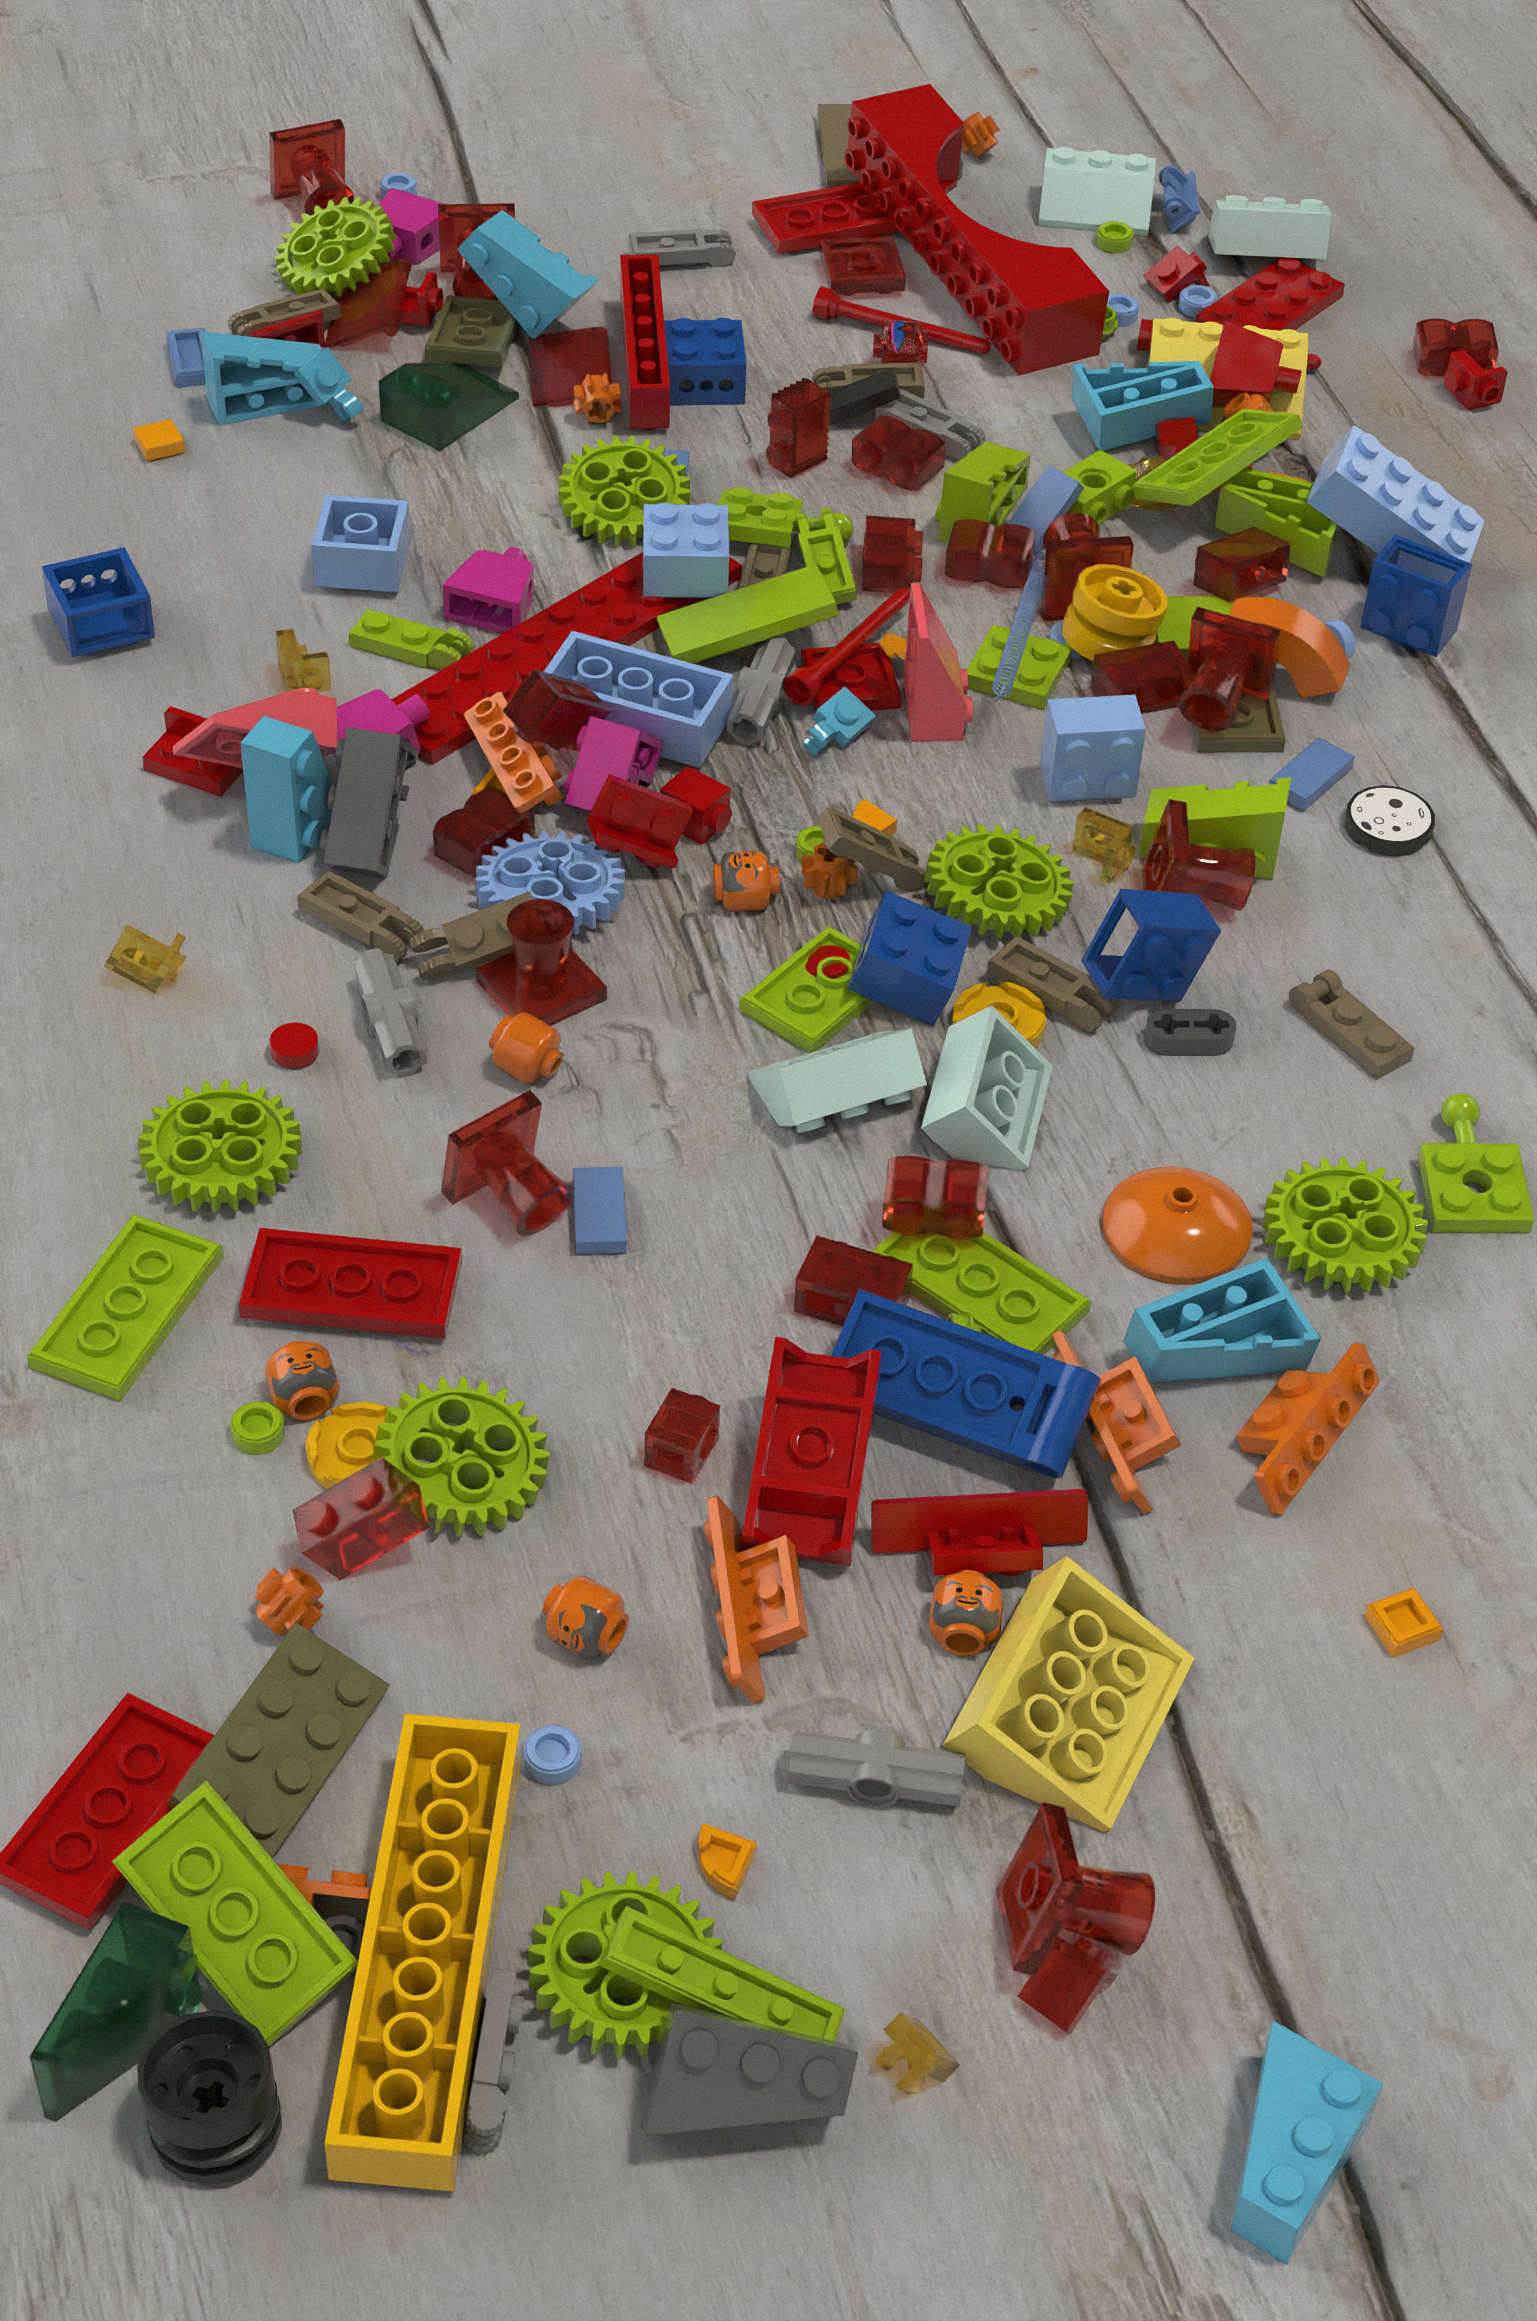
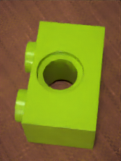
(1105, 485)

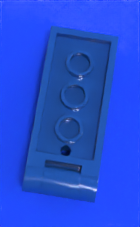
(968, 1382)

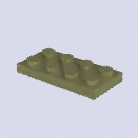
(286, 1735)

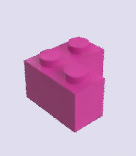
(610, 750)

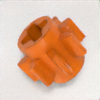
(979, 134)
(597, 398)
(828, 873)
(288, 1600)

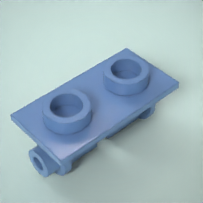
(1180, 197)

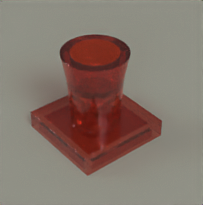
(309, 164)
(455, 226)
(1071, 546)
(1226, 660)
(1189, 868)
(542, 970)
(500, 1155)
(1053, 1892)

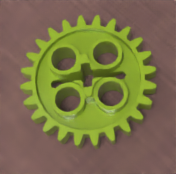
(335, 247)
(613, 482)
(998, 881)
(220, 1145)
(1345, 1224)
(464, 1453)
(584, 1929)

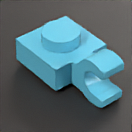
(325, 381)
(839, 720)

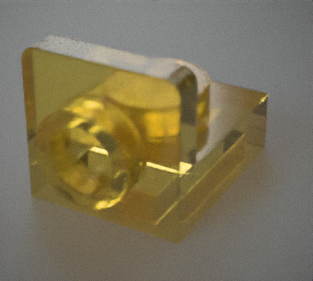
(299, 667)

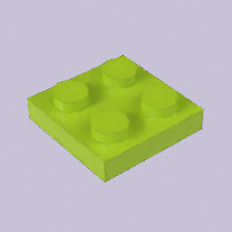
(1037, 673)

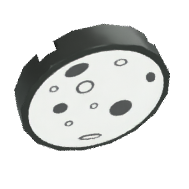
(1389, 820)

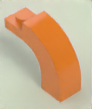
(1305, 644)

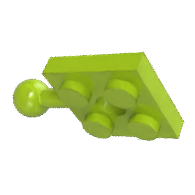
(771, 517)
(1493, 1165)

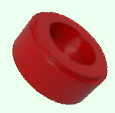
(832, 970)
(294, 1045)

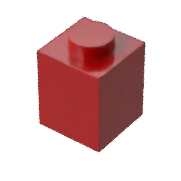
(708, 800)

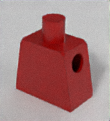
(1249, 365)

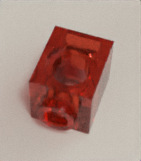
(682, 1435)

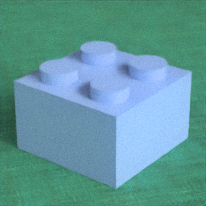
(361, 543)
(685, 550)
(1092, 748)

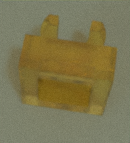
(920, 2050)

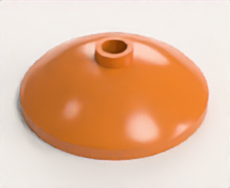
(1177, 1225)

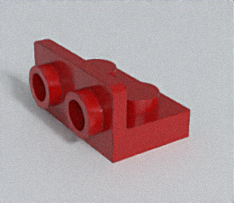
(196, 773)
(638, 822)

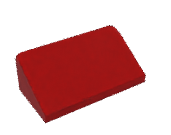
(303, 329)

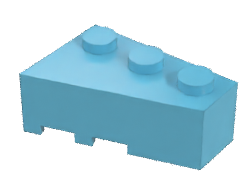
(523, 273)
(254, 376)
(1127, 403)
(285, 789)
(1223, 1329)
(1299, 2139)

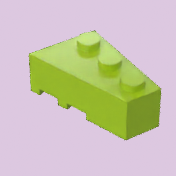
(982, 487)
(1280, 508)
(1227, 818)

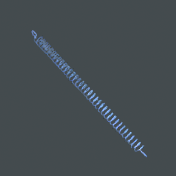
(1015, 624)

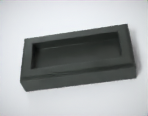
(863, 395)

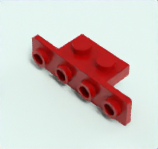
(980, 1530)

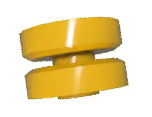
(1113, 610)

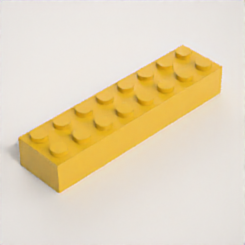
(425, 1956)

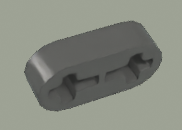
(1190, 1032)

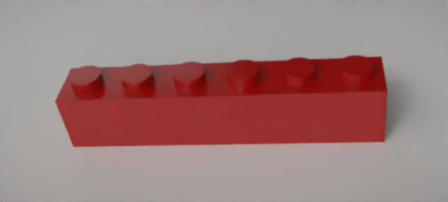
(644, 342)

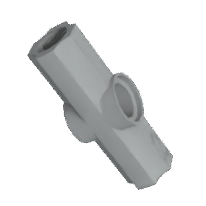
(761, 690)
(389, 1012)
(876, 1768)

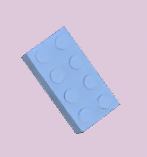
(1383, 496)
(652, 693)

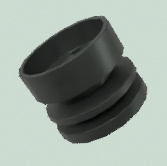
(210, 2097)

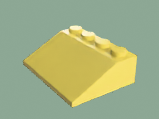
(1199, 342)
(1070, 1697)

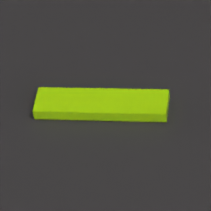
(713, 1979)

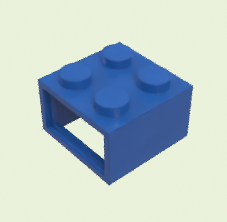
(706, 352)
(1410, 605)
(103, 610)
(1165, 951)
(910, 958)

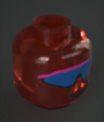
(901, 343)

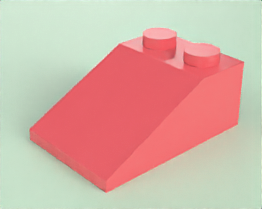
(932, 676)
(221, 734)

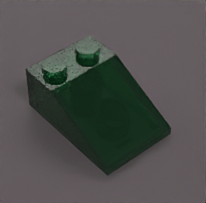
(440, 401)
(122, 1998)

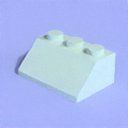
(1096, 188)
(1270, 228)
(840, 1079)
(987, 1093)

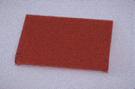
(371, 307)
(564, 361)

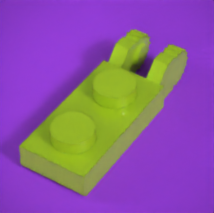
(828, 552)
(409, 640)

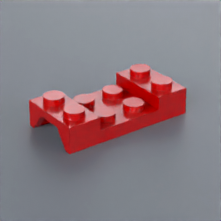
(812, 1452)

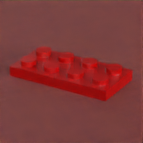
(828, 213)
(1276, 297)
(351, 1283)
(100, 1809)

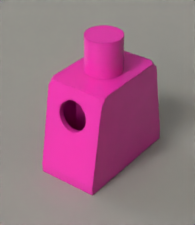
(414, 225)
(490, 590)
(379, 713)

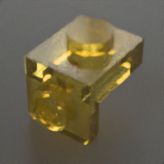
(1104, 841)
(145, 958)

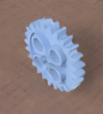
(555, 870)

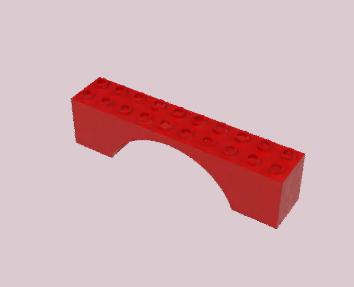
(1026, 297)

